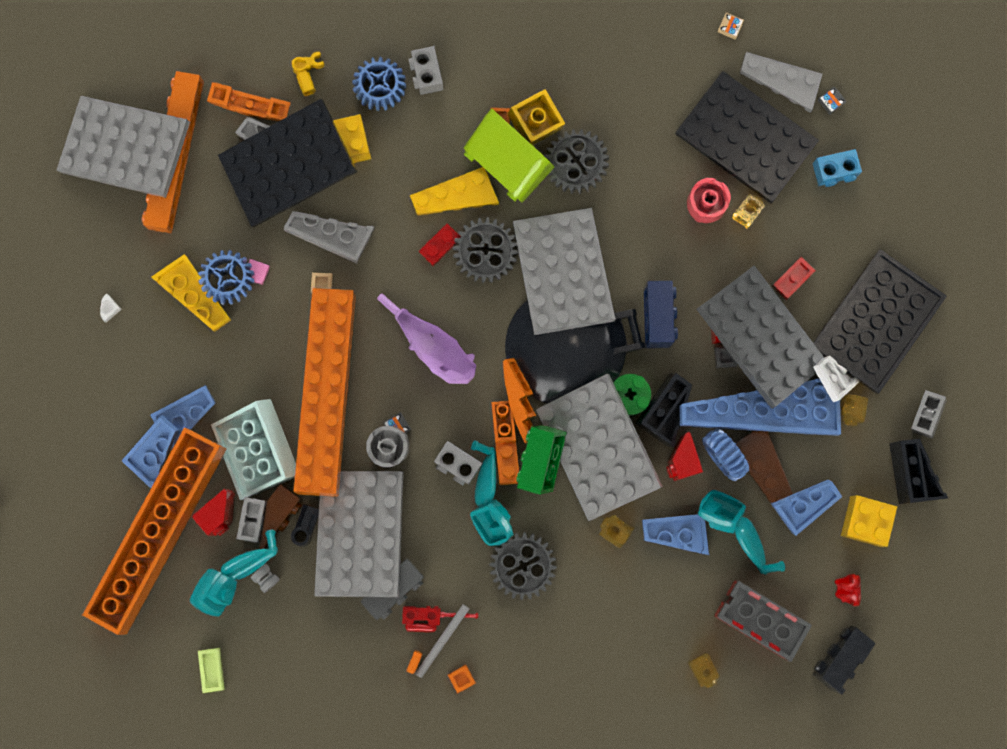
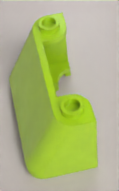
(507, 156)

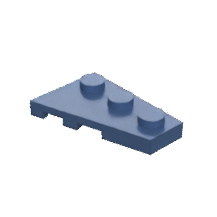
(807, 505)
(678, 532)

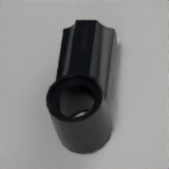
(306, 523)

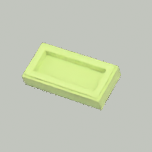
(211, 670)

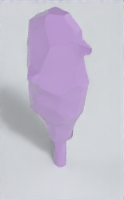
(438, 352)

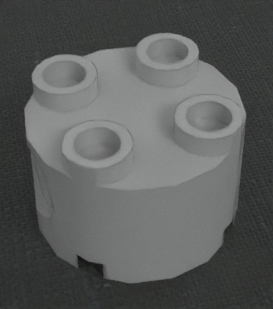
(387, 446)

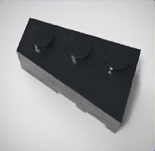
(663, 413)
(913, 473)

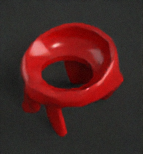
(849, 589)

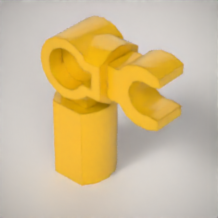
(301, 66)

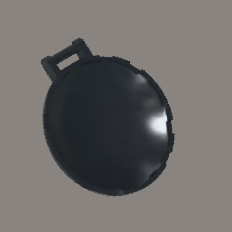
(571, 357)

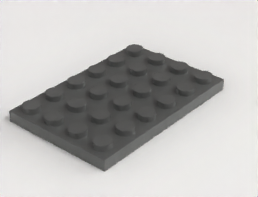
(761, 336)

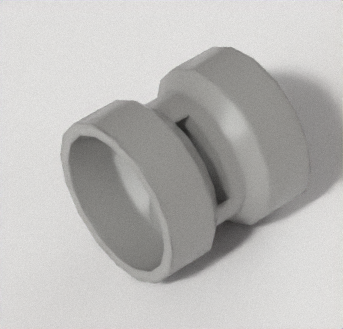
(268, 581)

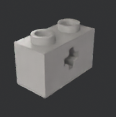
(929, 414)

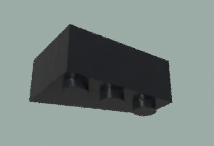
(843, 659)

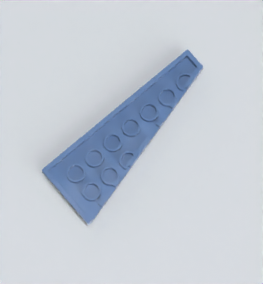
(803, 412)

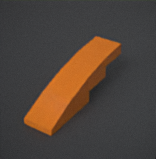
(517, 393)

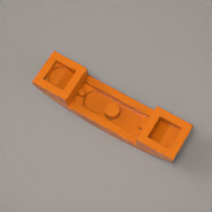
(248, 104)

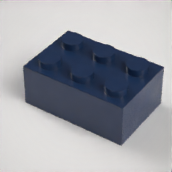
(659, 314)

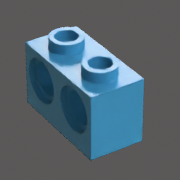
(835, 164)

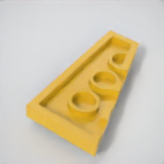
(455, 194)
(182, 282)

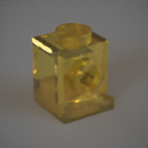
(753, 203)
(854, 409)
(609, 534)
(698, 665)

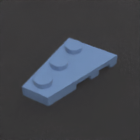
(187, 410)
(151, 451)

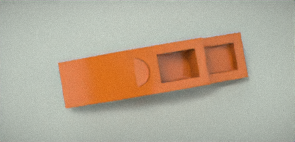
(505, 442)

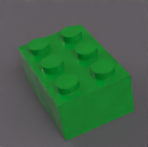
(541, 459)

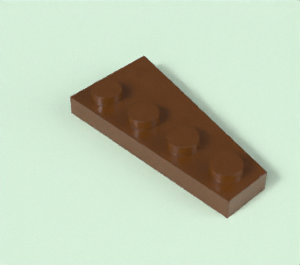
(764, 465)

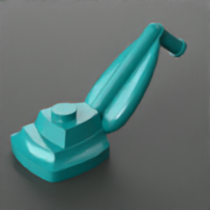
(726, 515)
(490, 517)
(218, 588)

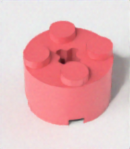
(712, 190)

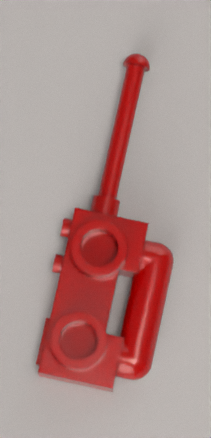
(428, 614)

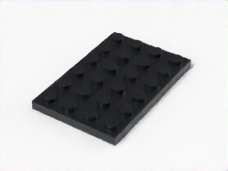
(747, 137)
(287, 163)
(879, 321)

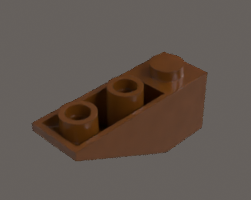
(278, 511)

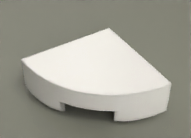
(108, 308)

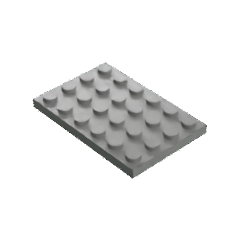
(123, 146)
(563, 271)
(600, 448)
(360, 536)

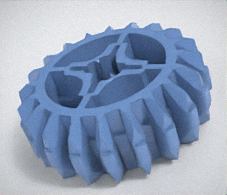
(387, 71)
(232, 262)
(725, 454)

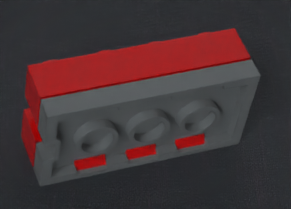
(763, 621)

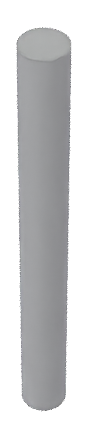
(442, 641)

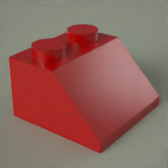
(684, 459)
(216, 514)

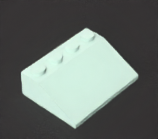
(256, 448)

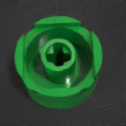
(639, 387)

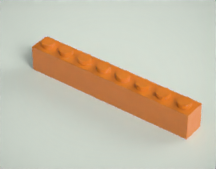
(182, 104)

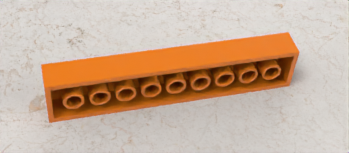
(325, 393)
(154, 532)

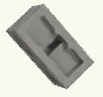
(430, 70)
(460, 458)
(252, 520)

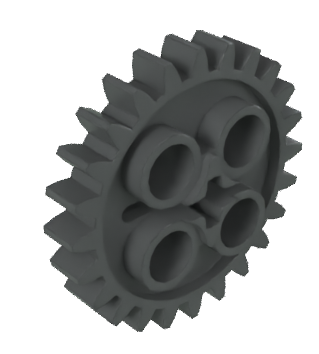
(592, 151)
(485, 232)
(531, 583)

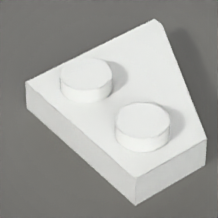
(834, 378)

